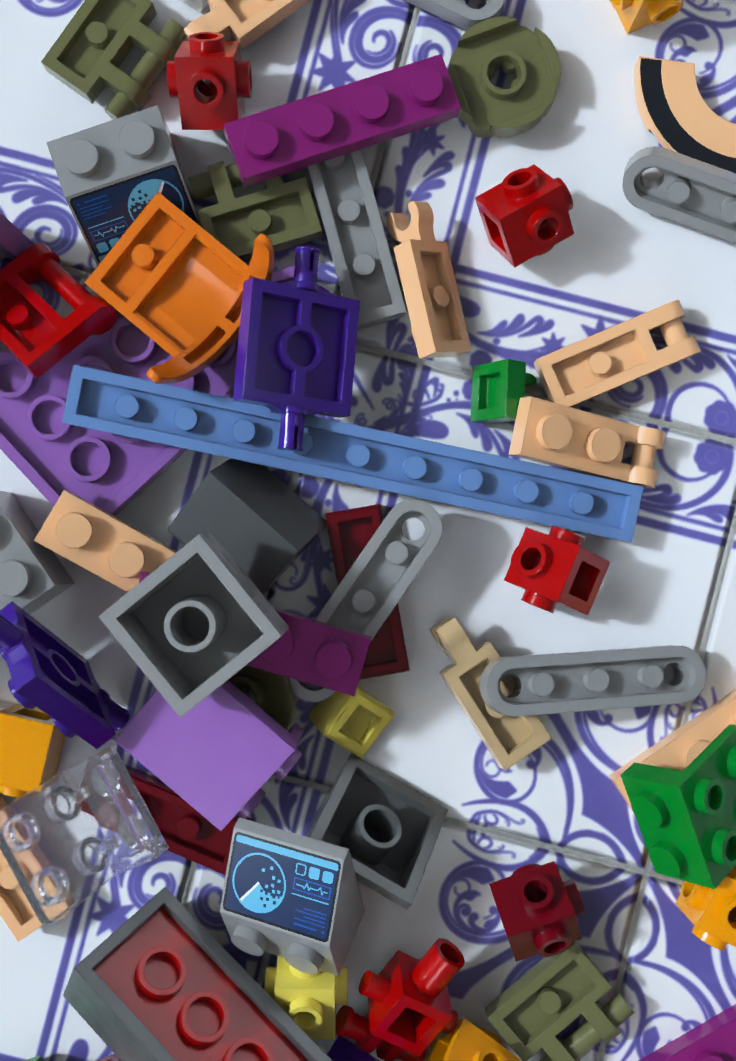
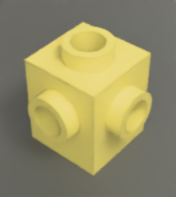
(308, 997)

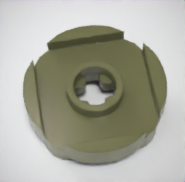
(516, 49)

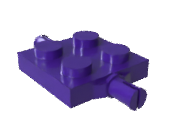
(296, 348)
(56, 679)

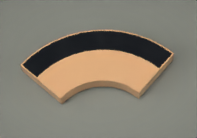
(678, 114)

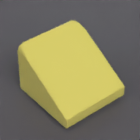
(352, 720)

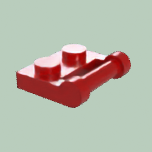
(31, 325)

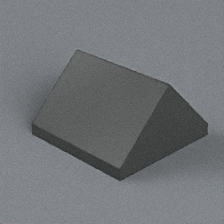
(252, 517)
(383, 827)

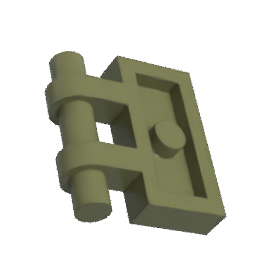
(99, 41)
(280, 212)
(550, 999)

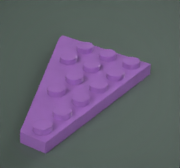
(90, 462)

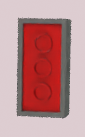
(177, 995)

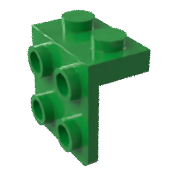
(689, 813)

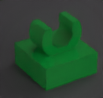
(498, 390)

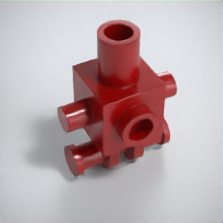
(405, 1004)

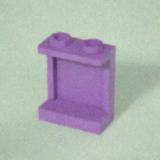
(214, 752)

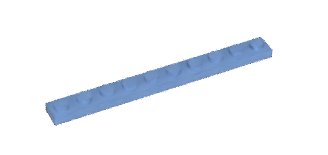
(352, 454)

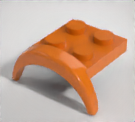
(179, 287)

